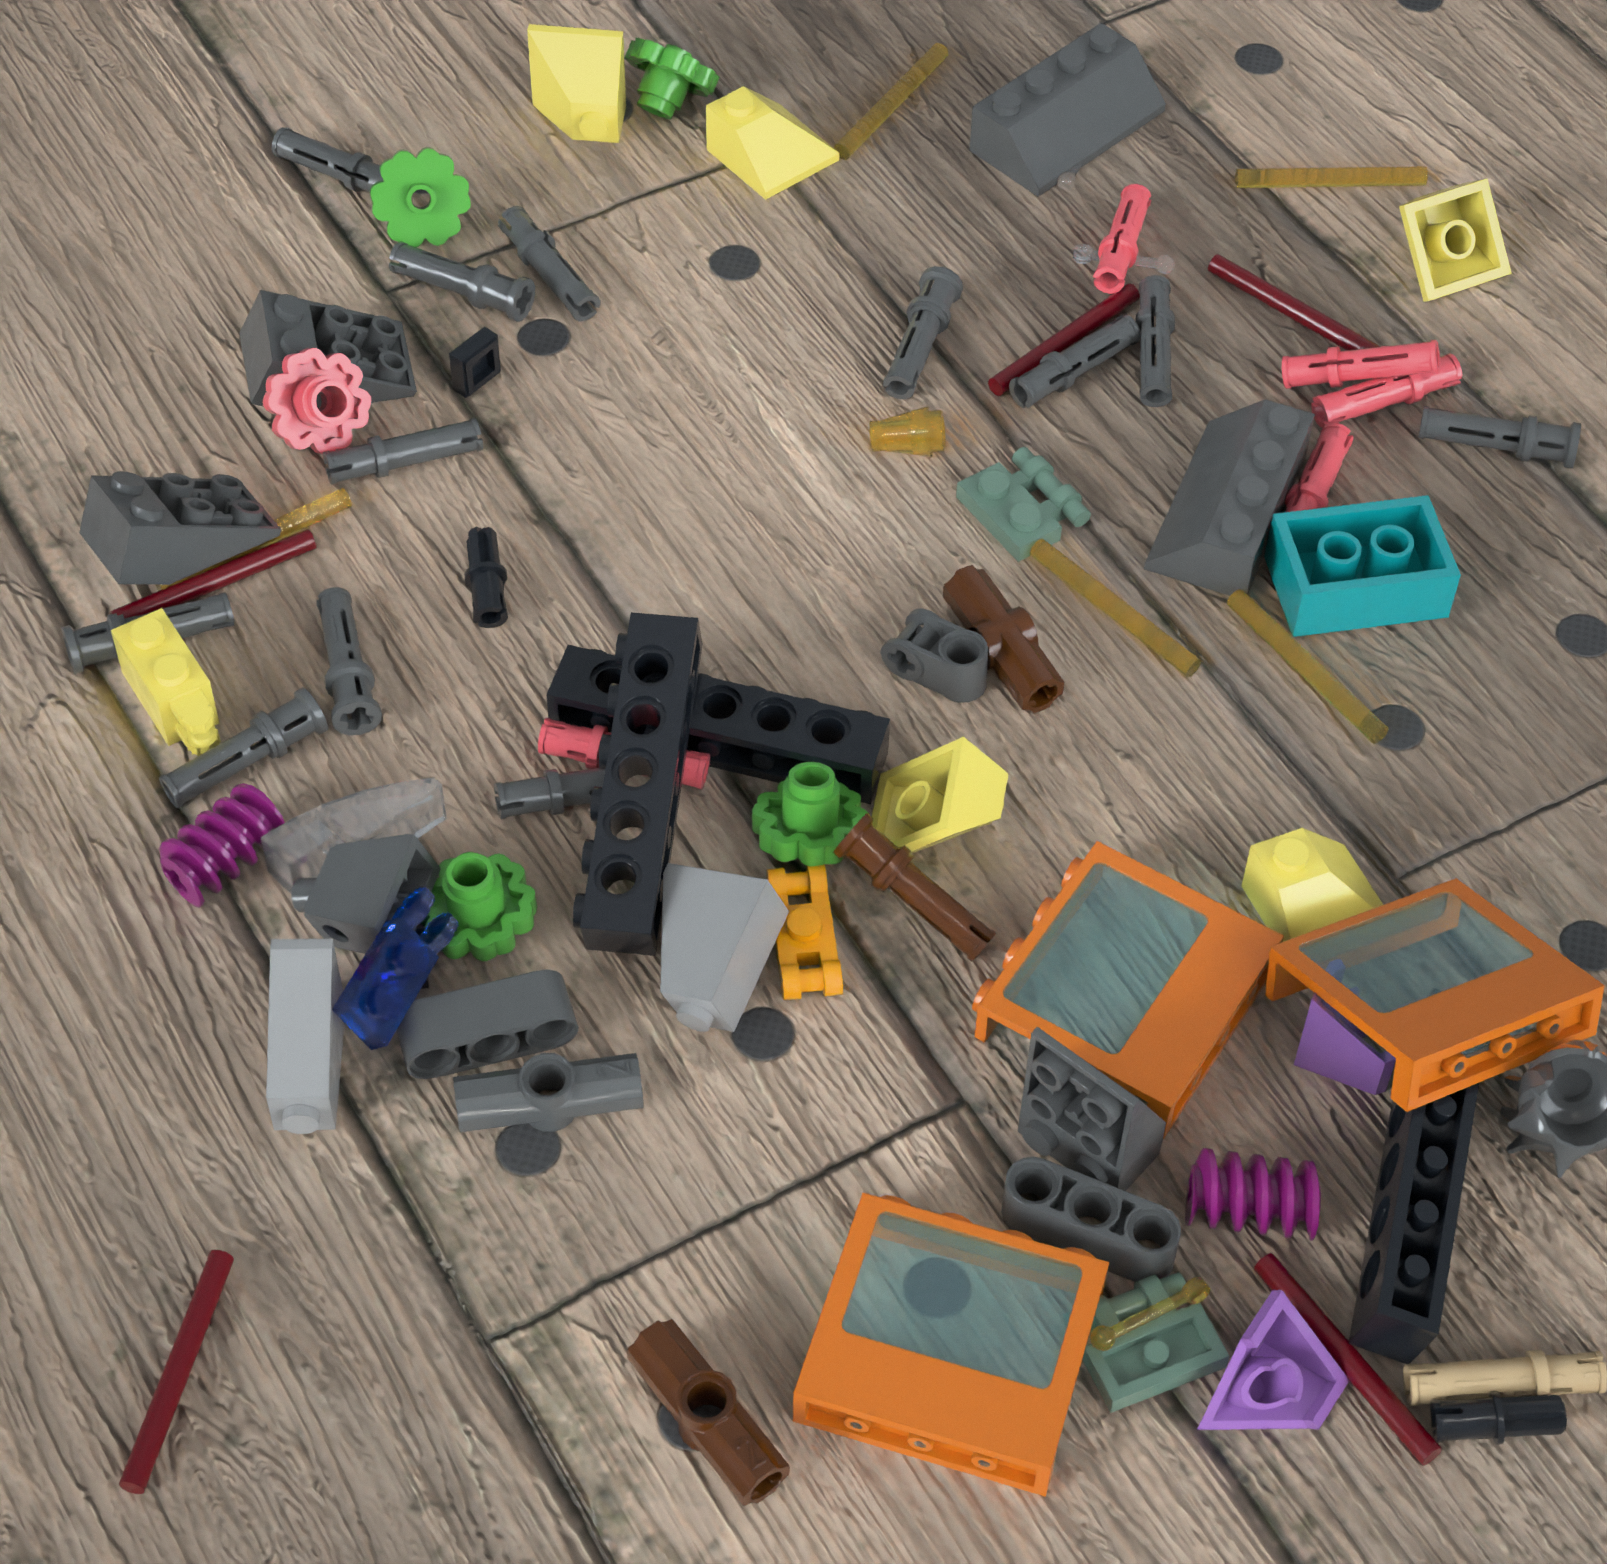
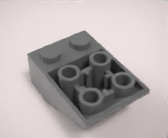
(289, 324)
(170, 524)
(1085, 1116)

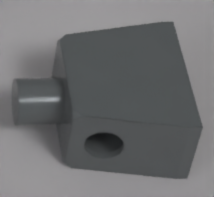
(363, 888)

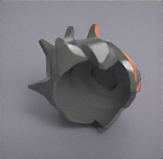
(1561, 1104)

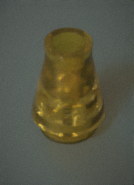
(912, 433)

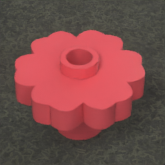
(294, 397)

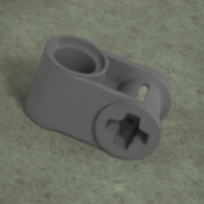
(941, 656)

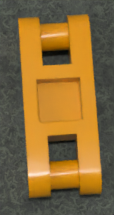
(806, 935)

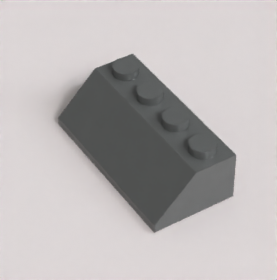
(1066, 110)
(1228, 497)

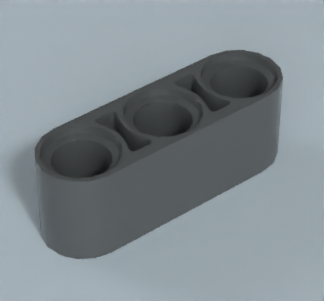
(486, 1024)
(1073, 1195)

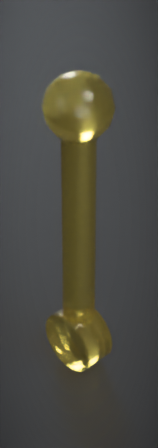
(1193, 1291)

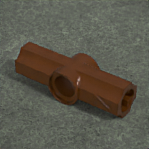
(1009, 637)
(728, 1440)

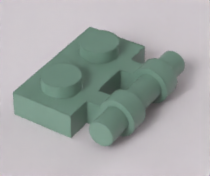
(1009, 510)
(1157, 1354)

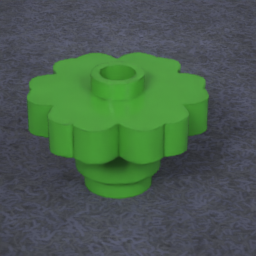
(668, 76)
(405, 175)
(806, 816)
(488, 902)

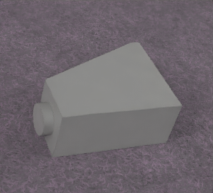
(715, 942)
(303, 1035)

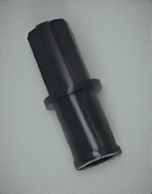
(486, 578)
(1497, 1417)

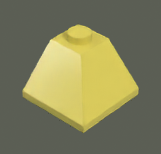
(579, 80)
(764, 142)
(1455, 239)
(939, 796)
(1305, 883)

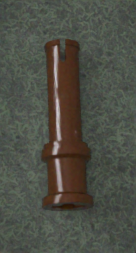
(893, 869)

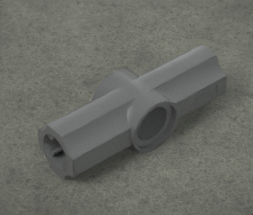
(514, 1096)

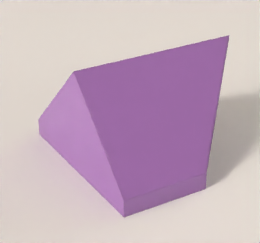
(1337, 1051)
(1276, 1375)

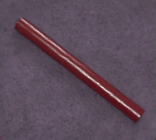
(1288, 305)
(1066, 337)
(222, 575)
(1352, 1363)
(176, 1372)

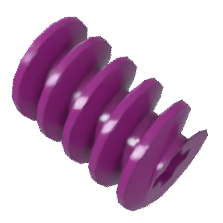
(217, 841)
(1254, 1192)

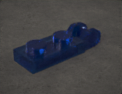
(394, 970)

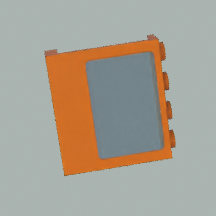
(1132, 977)
(1442, 988)
(950, 1342)

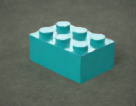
(1361, 565)

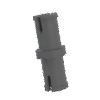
(548, 792)

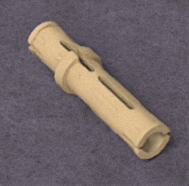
(1511, 1377)

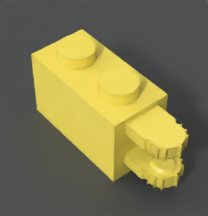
(168, 681)

